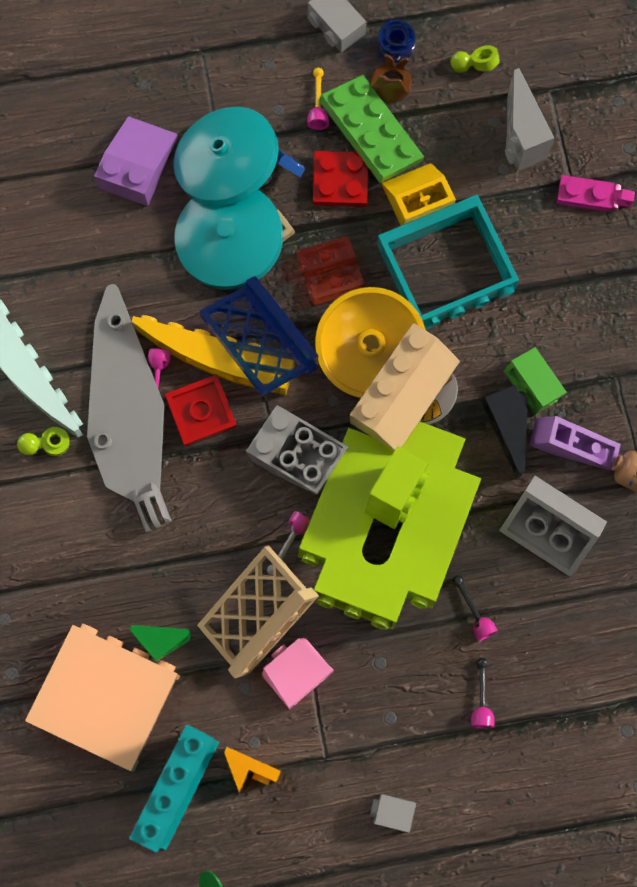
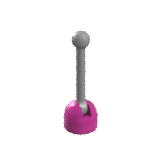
(298, 524)

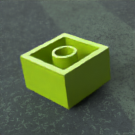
(397, 488)

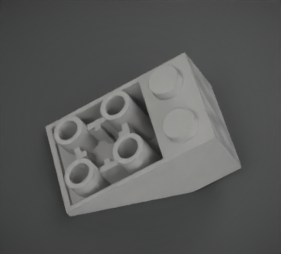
(295, 450)

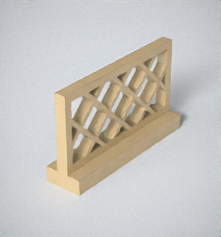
(276, 625)

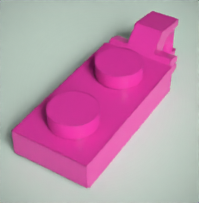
(593, 194)

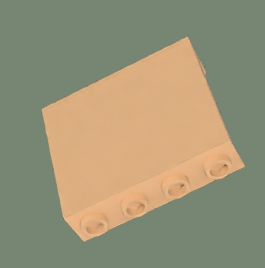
(102, 696)

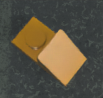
(242, 764)

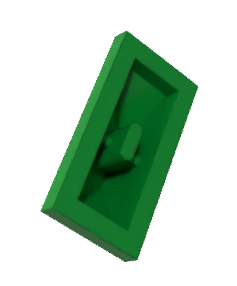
(160, 640)

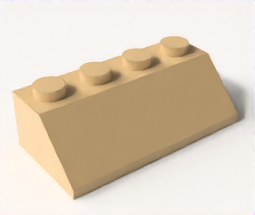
(404, 388)

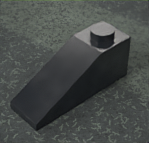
(509, 420)

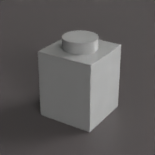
(393, 812)

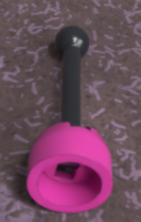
(482, 627)
(482, 716)

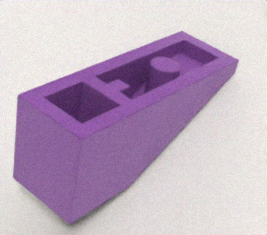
(573, 442)

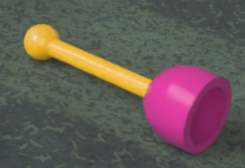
(318, 117)

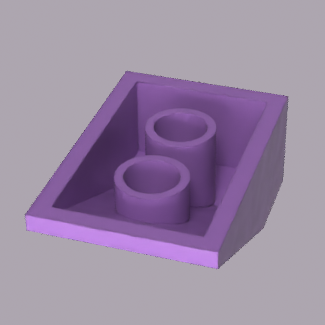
(135, 161)

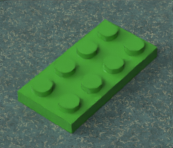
(371, 128)

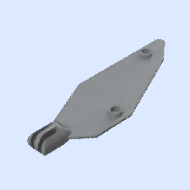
(125, 412)

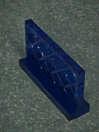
(280, 329)

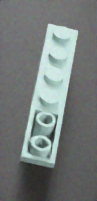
(20, 367)

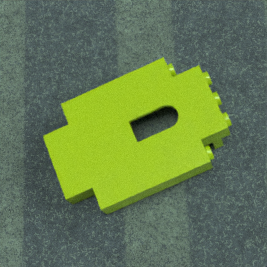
(424, 541)

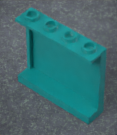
(174, 789)

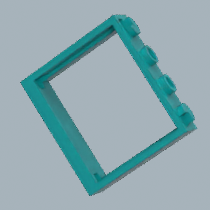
(434, 222)

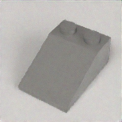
(527, 130)

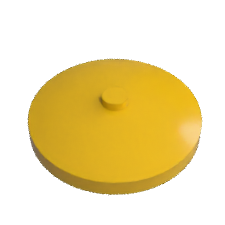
(361, 335)

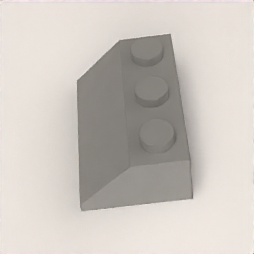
(553, 526)

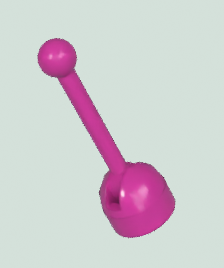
(158, 360)

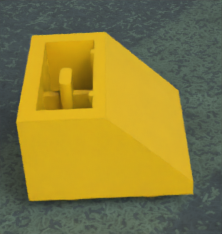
(418, 193)

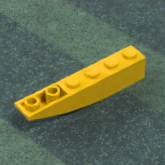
(207, 352)

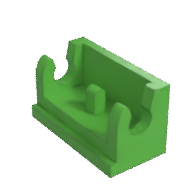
(536, 380)

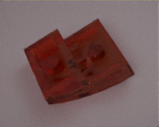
(330, 270)

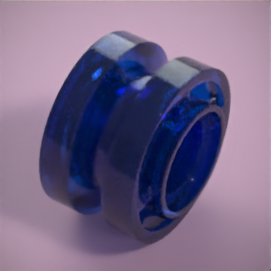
(396, 30)

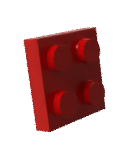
(340, 179)
(201, 410)

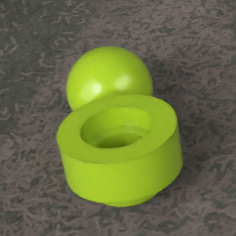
(483, 59)
(29, 443)

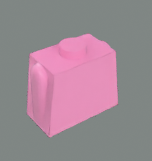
(295, 671)

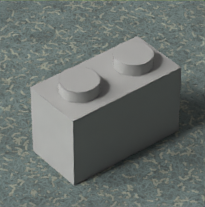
(338, 22)

